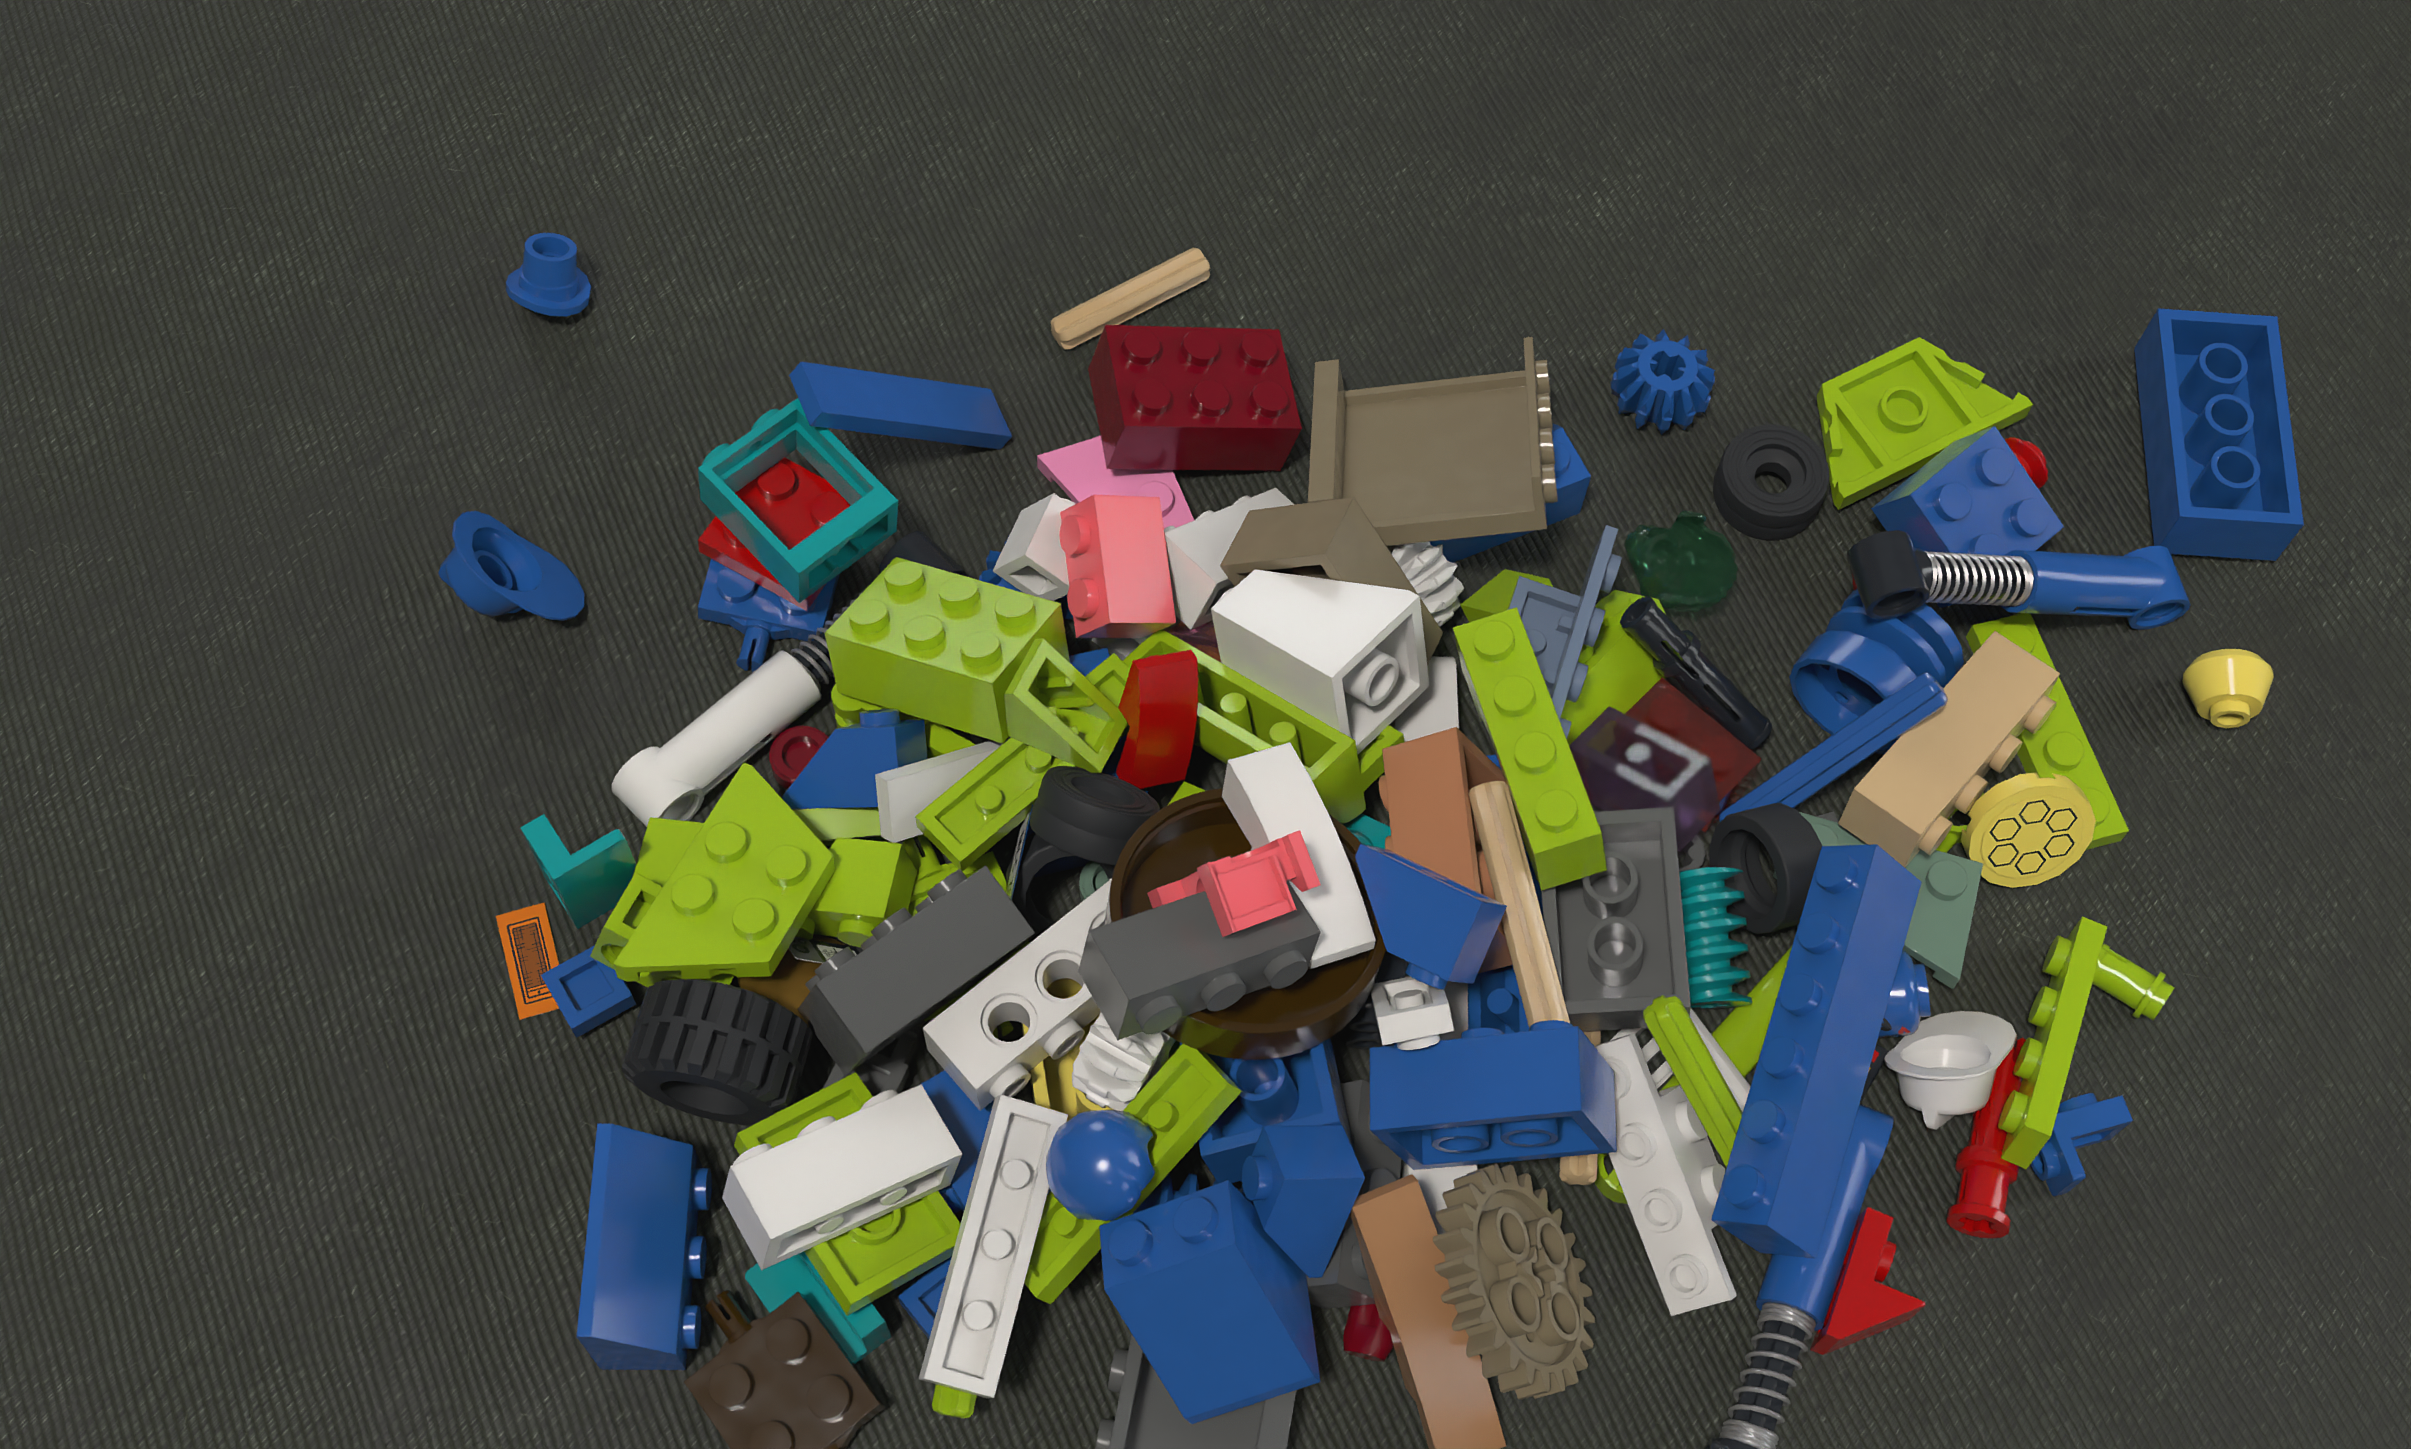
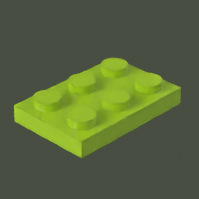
(881, 1252)

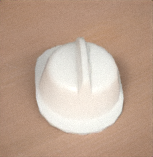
(1951, 1063)

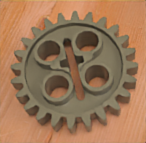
(1514, 1282)

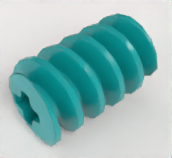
(1708, 940)

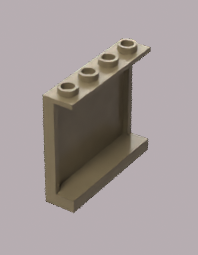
(1438, 452)

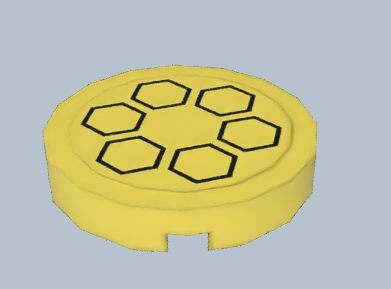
(2028, 829)

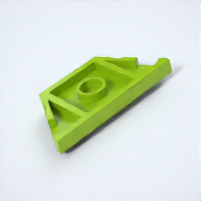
(1901, 414)
(734, 890)

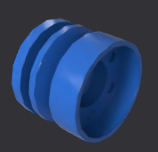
(1868, 660)

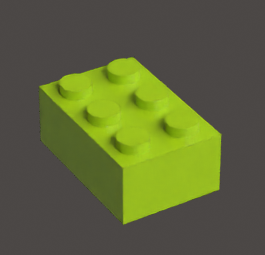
(939, 645)

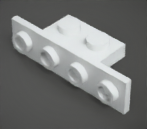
(1667, 1181)

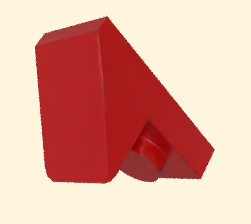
(1860, 1303)

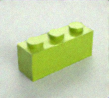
(1617, 668)

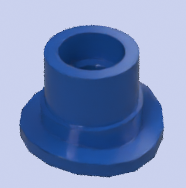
(549, 277)

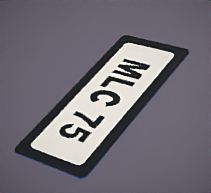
(1017, 855)

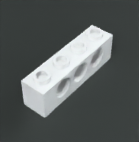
(1017, 992)

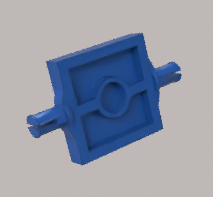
(759, 612)

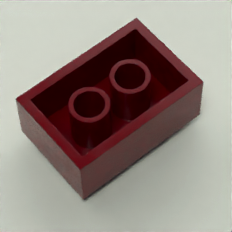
(1193, 398)

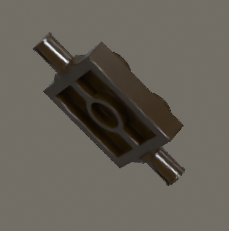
(781, 1380)

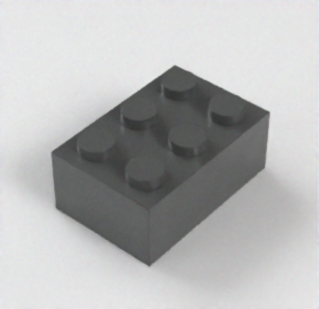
(1621, 929)
(912, 966)

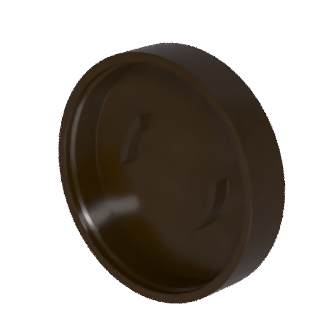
(1270, 1019)

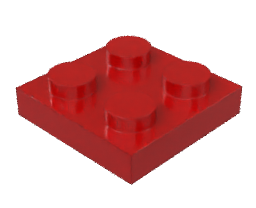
(791, 505)

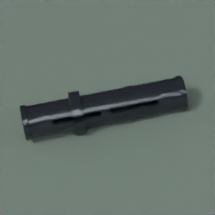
(1654, 627)

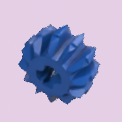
(1662, 381)

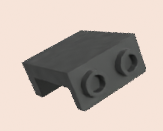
(1151, 1419)

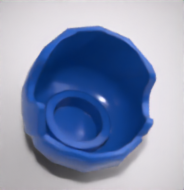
(1099, 1164)

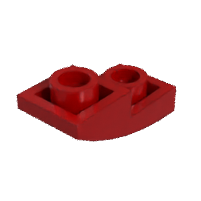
(1162, 719)

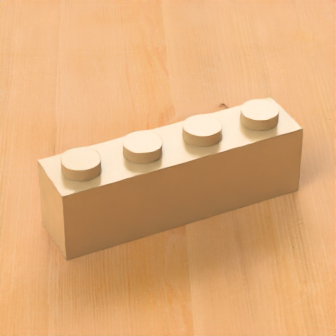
(1945, 757)

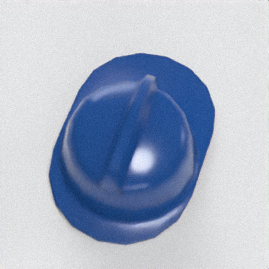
(505, 573)

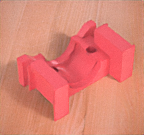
(1248, 886)

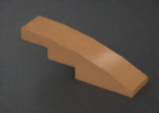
(1400, 1263)

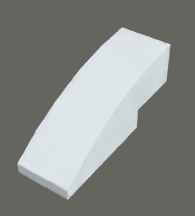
(1275, 797)

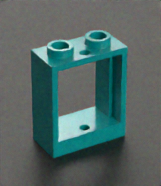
(832, 546)

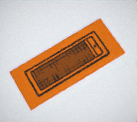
(528, 955)

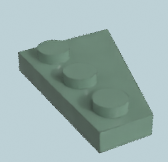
(1943, 904)

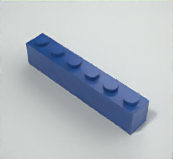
(1817, 1051)

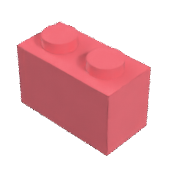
(1117, 567)

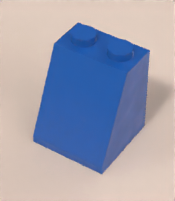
(1211, 1301)

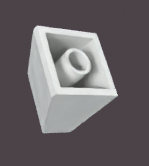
(1327, 647)

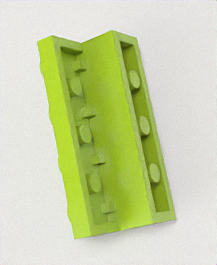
(1245, 718)

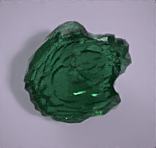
(1682, 564)

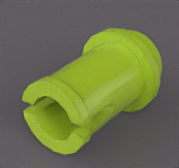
(2131, 984)

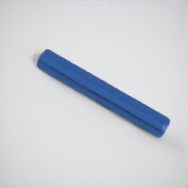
(1848, 746)

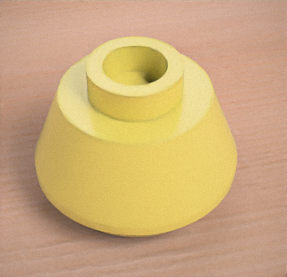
(2228, 686)

